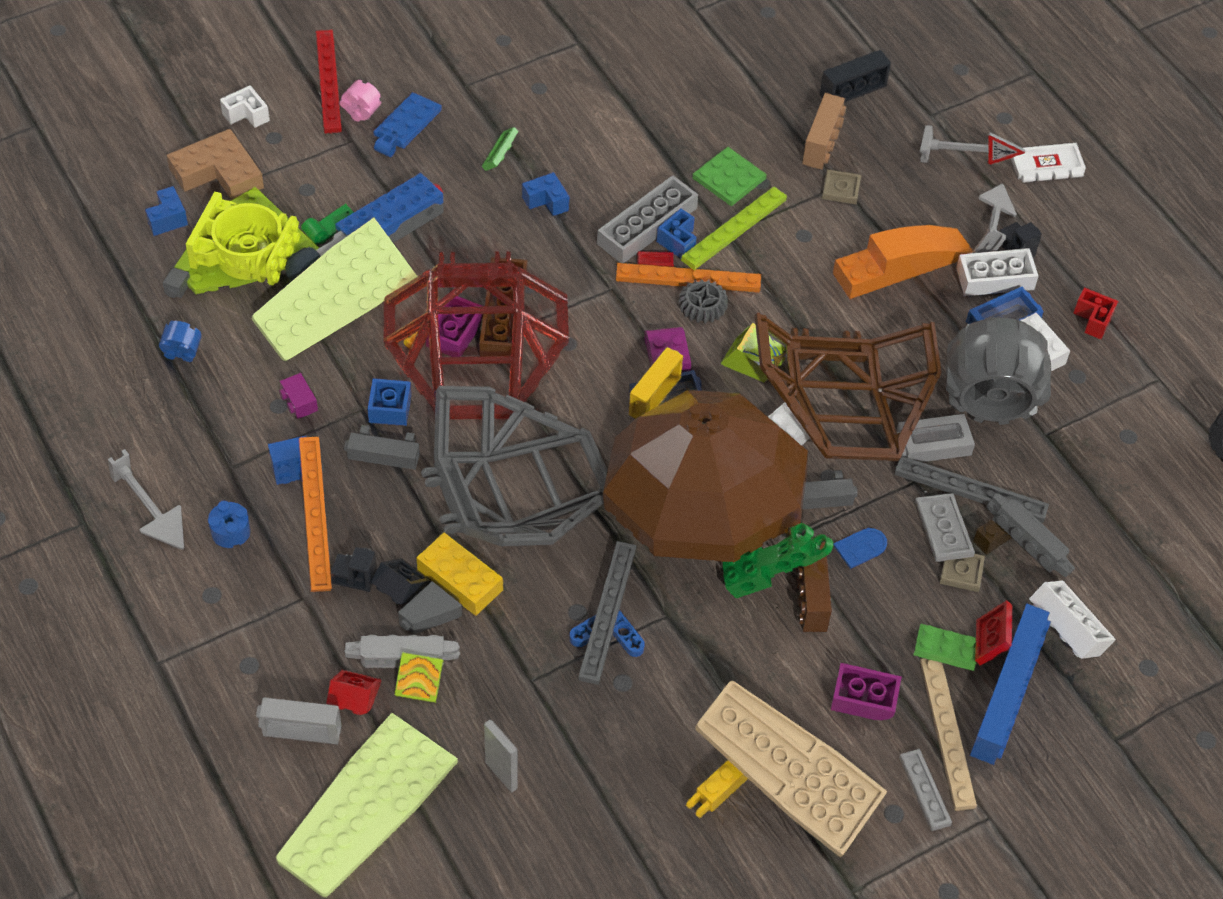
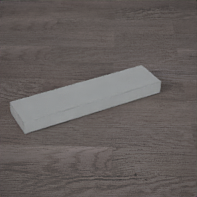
(925, 790)

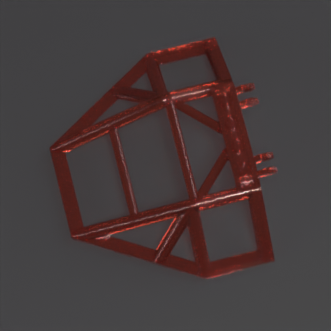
(427, 325)

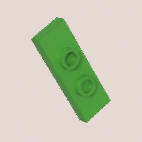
(499, 149)

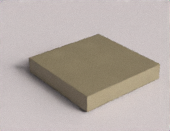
(841, 187)
(963, 572)

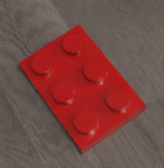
(993, 633)

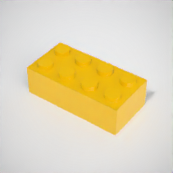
(460, 574)

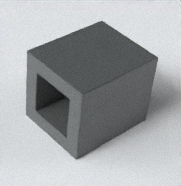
(176, 283)

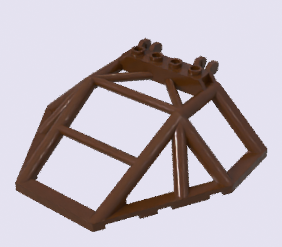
(848, 352)

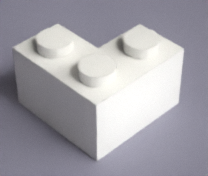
(243, 105)

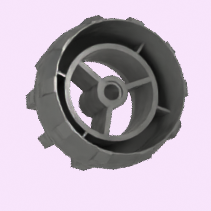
(998, 370)

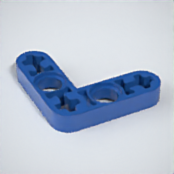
(624, 640)

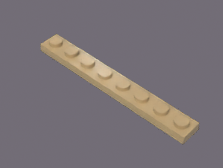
(948, 735)

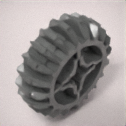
(693, 303)

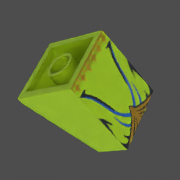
(744, 354)

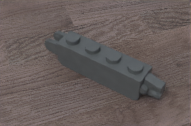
(1031, 534)

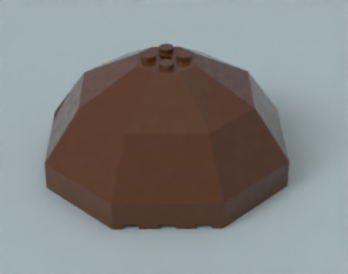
(707, 485)

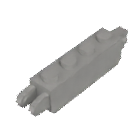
(387, 650)

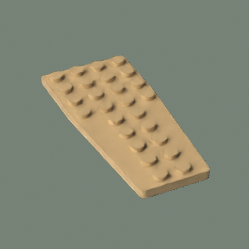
(792, 767)

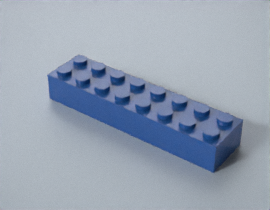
(1011, 685)

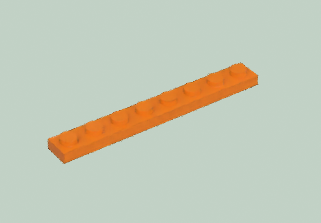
(681, 276)
(315, 514)

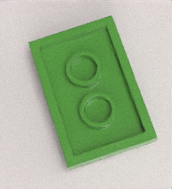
(946, 647)

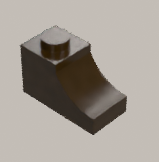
(990, 537)

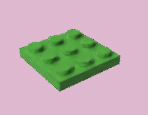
(729, 176)

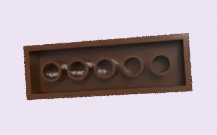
(497, 328)

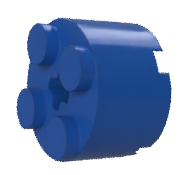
(180, 341)
(229, 524)

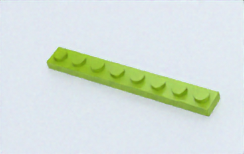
(733, 228)

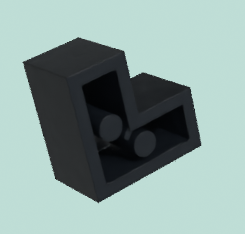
(1021, 237)
(355, 570)

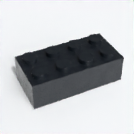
(856, 76)

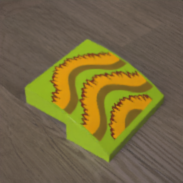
(419, 677)

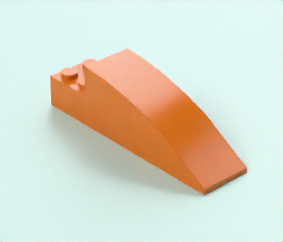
(898, 256)

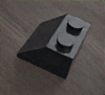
(399, 580)

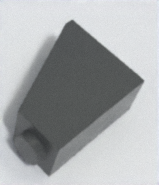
(429, 610)

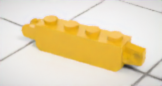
(717, 788)

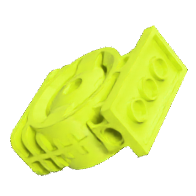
(246, 232)

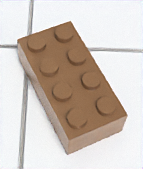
(824, 131)

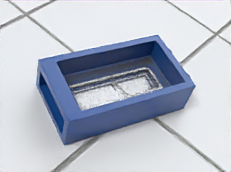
(1012, 305)

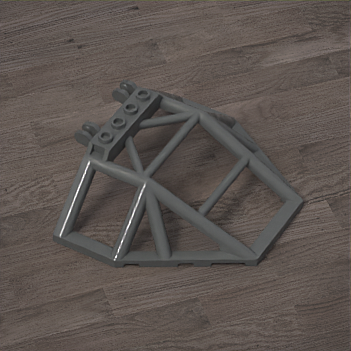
(455, 488)

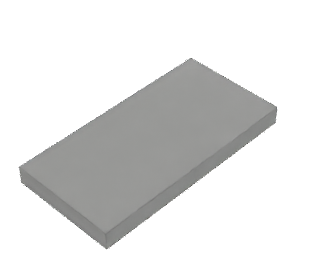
(944, 527)
(501, 755)

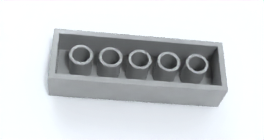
(639, 223)

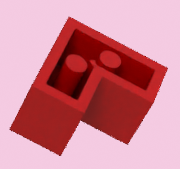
(1097, 309)

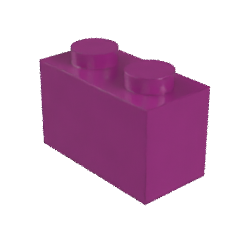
(298, 396)

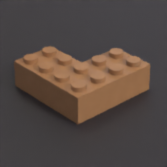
(216, 158)

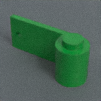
(323, 230)

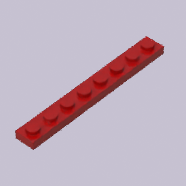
(328, 81)

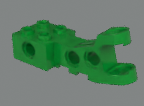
(756, 569)

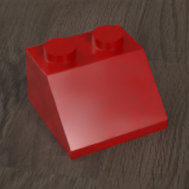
(353, 691)

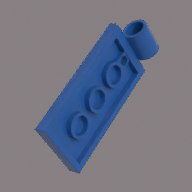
(405, 123)

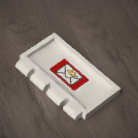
(1049, 161)

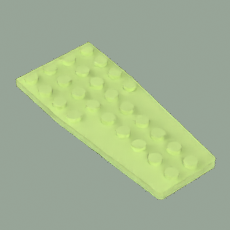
(334, 291)
(365, 804)

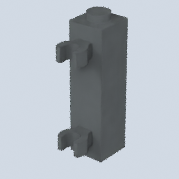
(383, 450)
(829, 493)

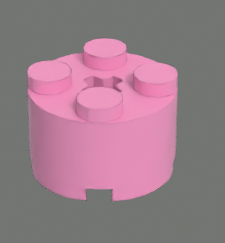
(360, 100)

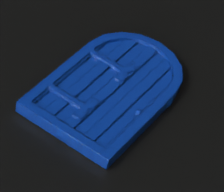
(861, 546)

